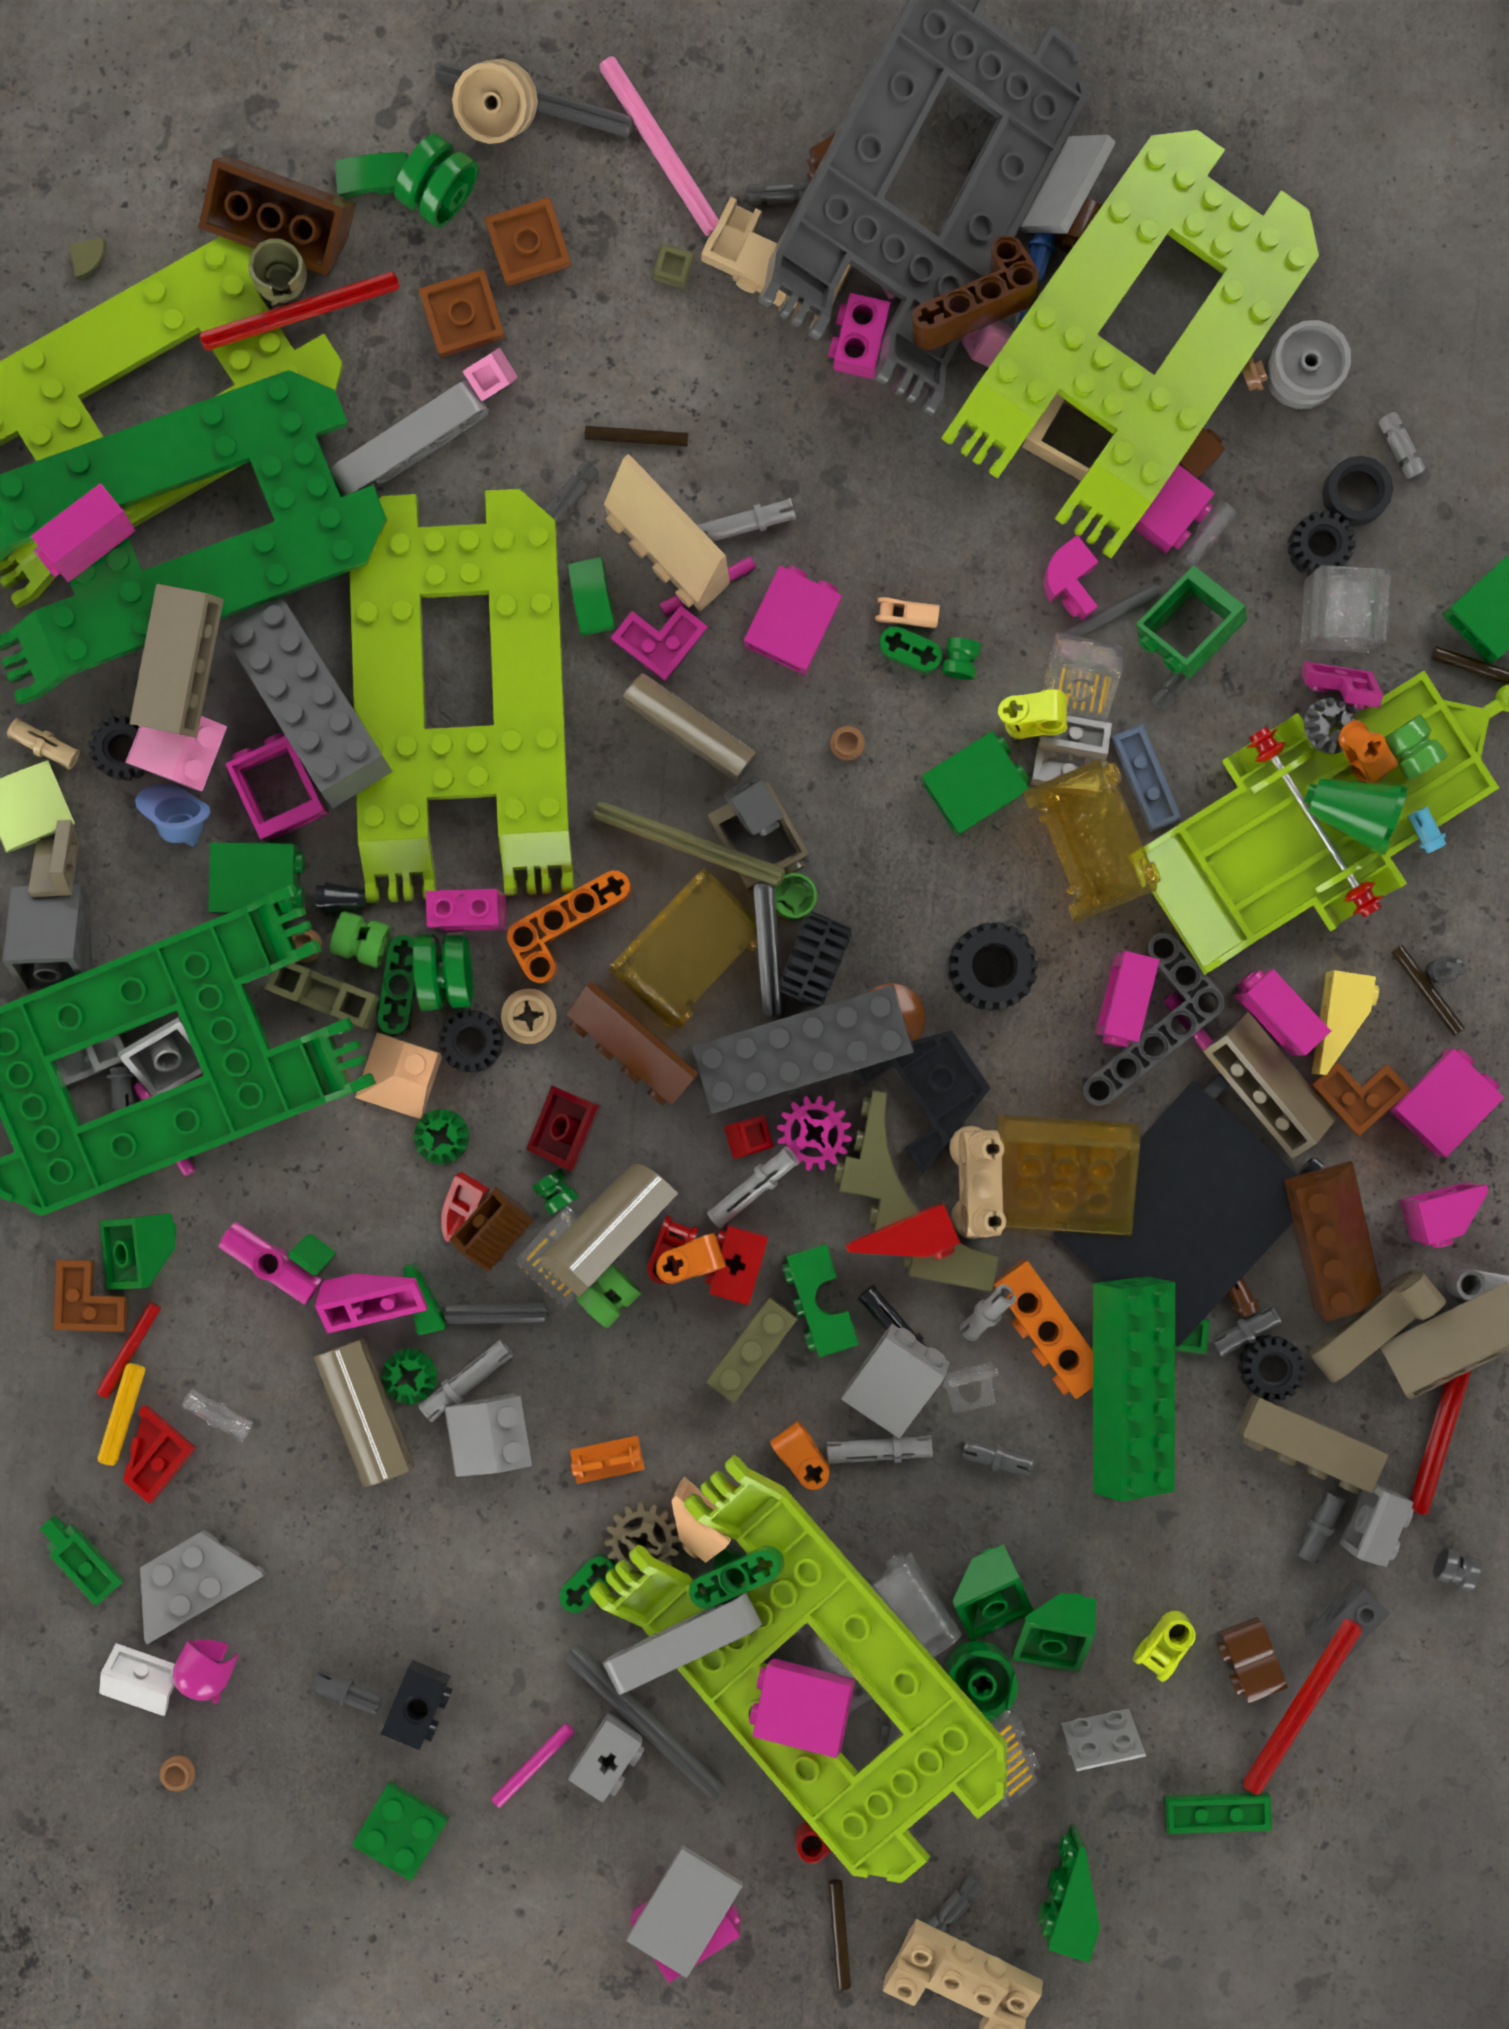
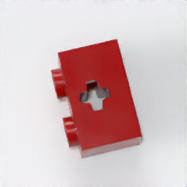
(738, 1285)

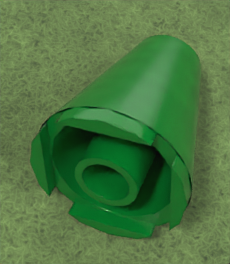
(1359, 809)

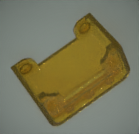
(1094, 838)
(686, 948)

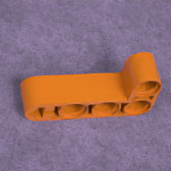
(572, 919)

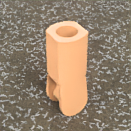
(914, 613)

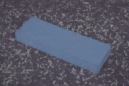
(1145, 778)

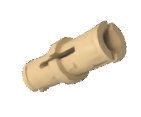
(43, 743)

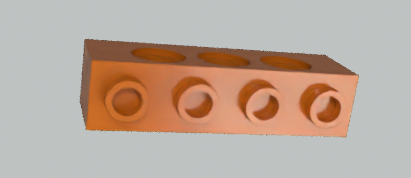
(1073, 1379)

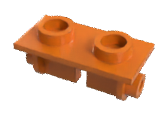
(607, 1459)

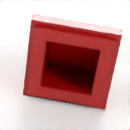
(748, 1136)

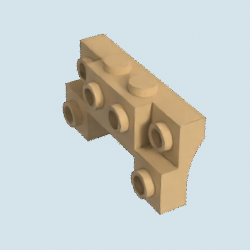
(743, 253)
(962, 1975)

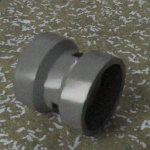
(1457, 1569)

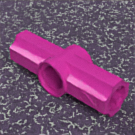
(252, 1249)

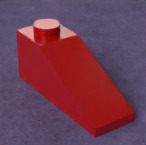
(917, 1235)

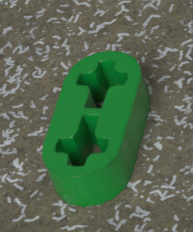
(913, 642)
(582, 1577)

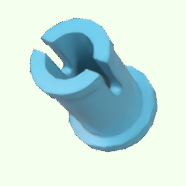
(1427, 830)

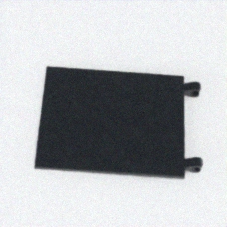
(1202, 1206)

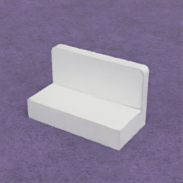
(137, 1679)

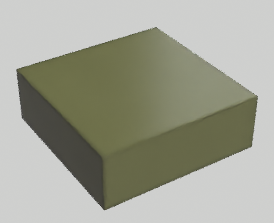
(673, 266)

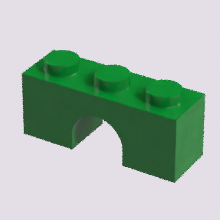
(828, 1330)

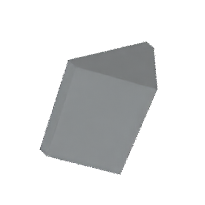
(162, 1058)

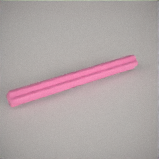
(659, 145)

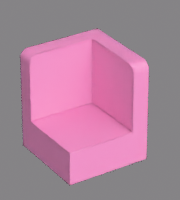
(987, 342)
(490, 374)

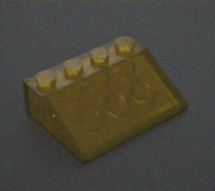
(1069, 1174)

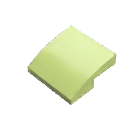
(30, 806)

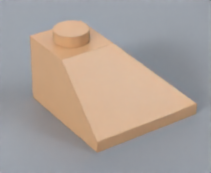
(402, 1075)
(696, 1537)

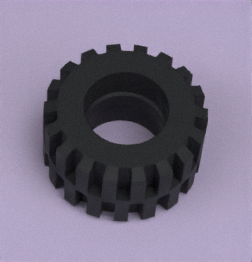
(815, 959)
(1022, 960)

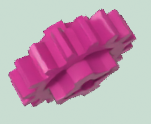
(827, 1123)

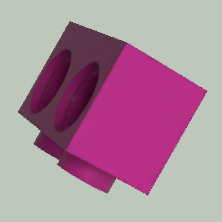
(866, 337)

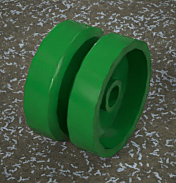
(436, 180)
(443, 970)

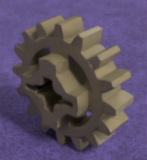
(626, 1532)

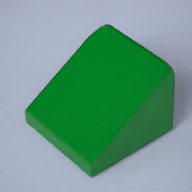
(312, 1255)

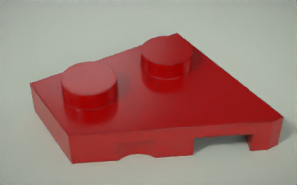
(155, 1455)

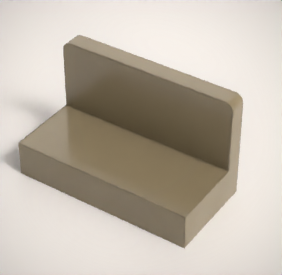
(55, 863)

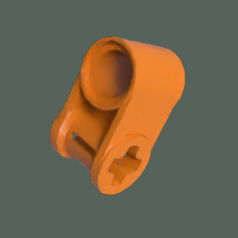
(1366, 752)
(696, 1257)
(798, 1451)

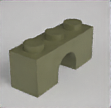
(324, 994)
(751, 1349)

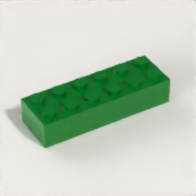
(1133, 1388)

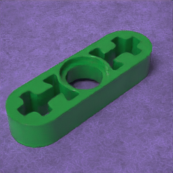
(409, 995)
(744, 1564)

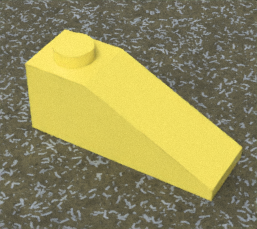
(1344, 1008)

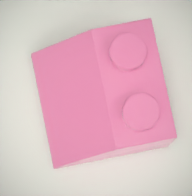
(178, 756)

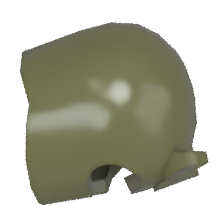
(277, 271)

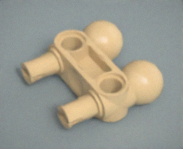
(980, 1182)

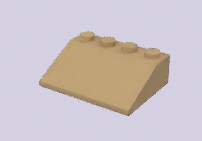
(665, 536)

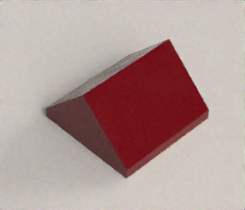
(563, 1128)

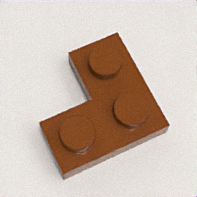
(1360, 1104)
(78, 1307)

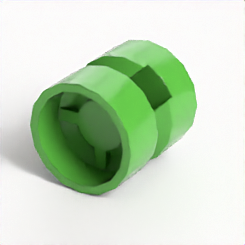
(1415, 748)
(795, 897)
(348, 939)
(600, 1304)

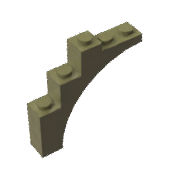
(875, 1177)

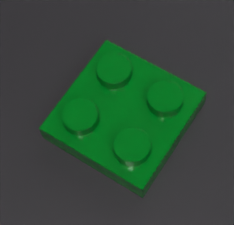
(400, 1831)

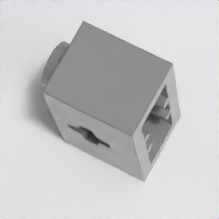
(610, 1737)

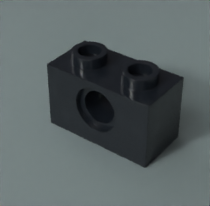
(403, 1721)

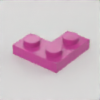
(661, 650)
(1356, 686)

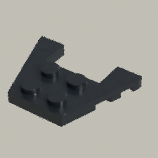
(944, 1085)

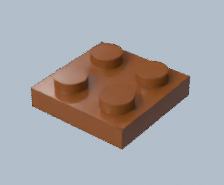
(528, 241)
(462, 313)

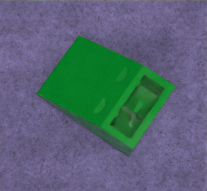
(1070, 1914)

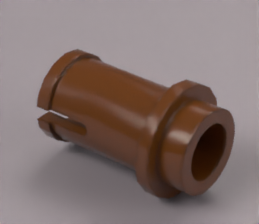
(1243, 1299)

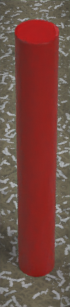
(128, 1349)

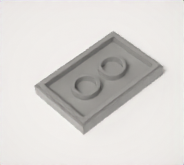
(1067, 184)
(684, 1911)

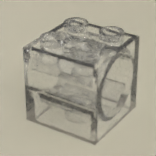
(1346, 609)

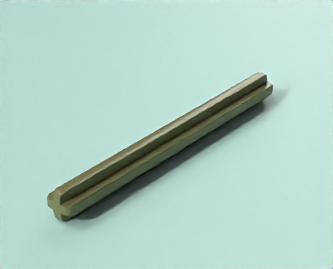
(689, 843)

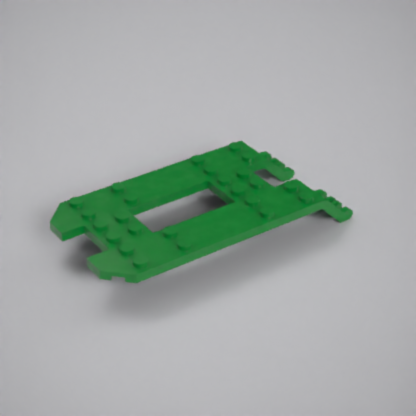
(261, 423)
(243, 1080)

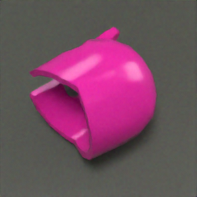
(198, 1674)

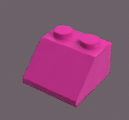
(1442, 1213)

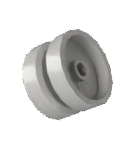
(1308, 364)

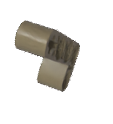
(1365, 1332)

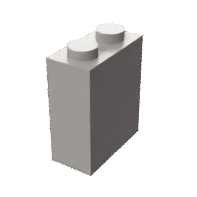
(896, 1380)

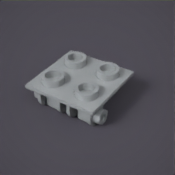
(1102, 1739)

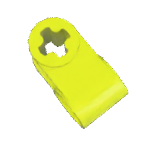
(1037, 714)
(1162, 1652)

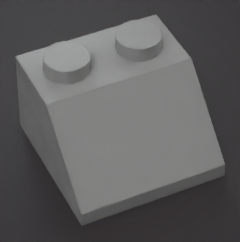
(488, 1435)
(1376, 1525)

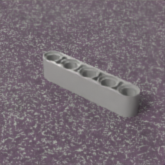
(410, 439)
(682, 1643)

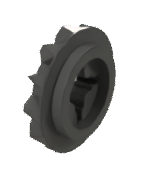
(1317, 728)

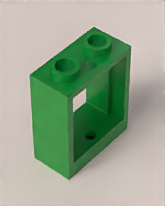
(1209, 593)

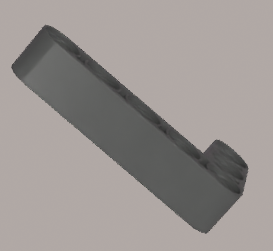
(1162, 1030)

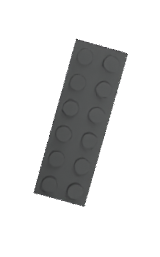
(307, 702)
(803, 1049)

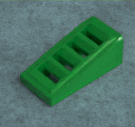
(433, 1318)

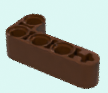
(981, 302)

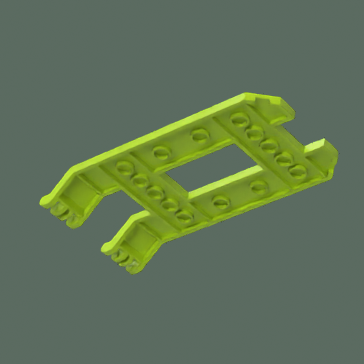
(1062, 354)
(53, 374)
(515, 758)
(943, 1736)

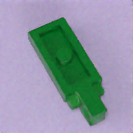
(81, 1560)

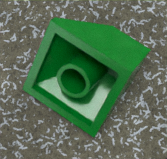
(136, 1249)
(990, 1594)
(1058, 1633)

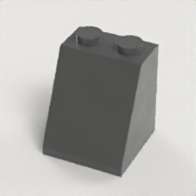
(47, 938)

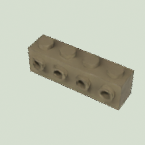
(1312, 1444)

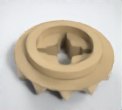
(515, 1006)

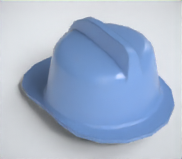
(174, 812)

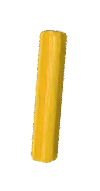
(121, 1414)

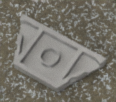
(190, 1581)

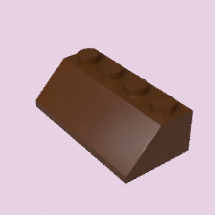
(261, 205)
(631, 1043)
(1333, 1240)

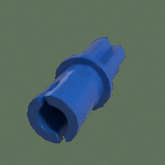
(1040, 251)

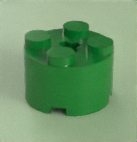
(984, 1659)

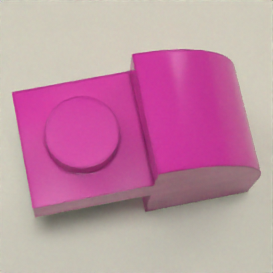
(1063, 575)

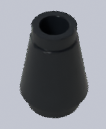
(336, 898)

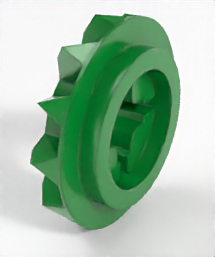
(457, 1132)
(412, 1360)

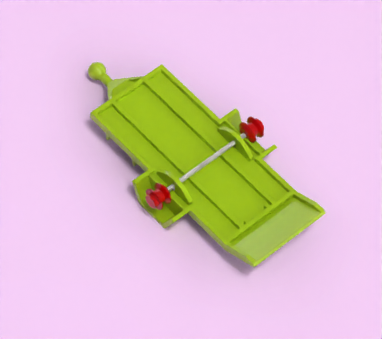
(1267, 859)

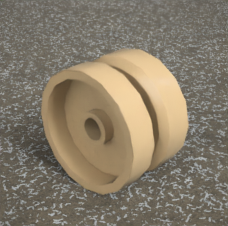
(476, 107)

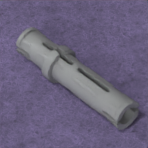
(749, 520)
(763, 1179)
(458, 1386)
(879, 1449)

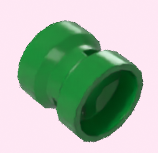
(962, 655)
(550, 1185)

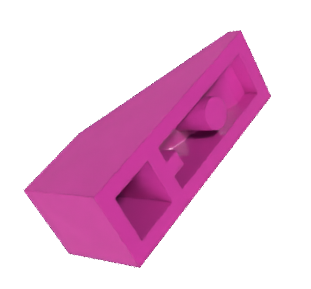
(366, 1300)

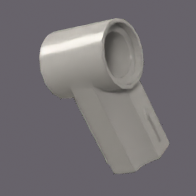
(1480, 1282)

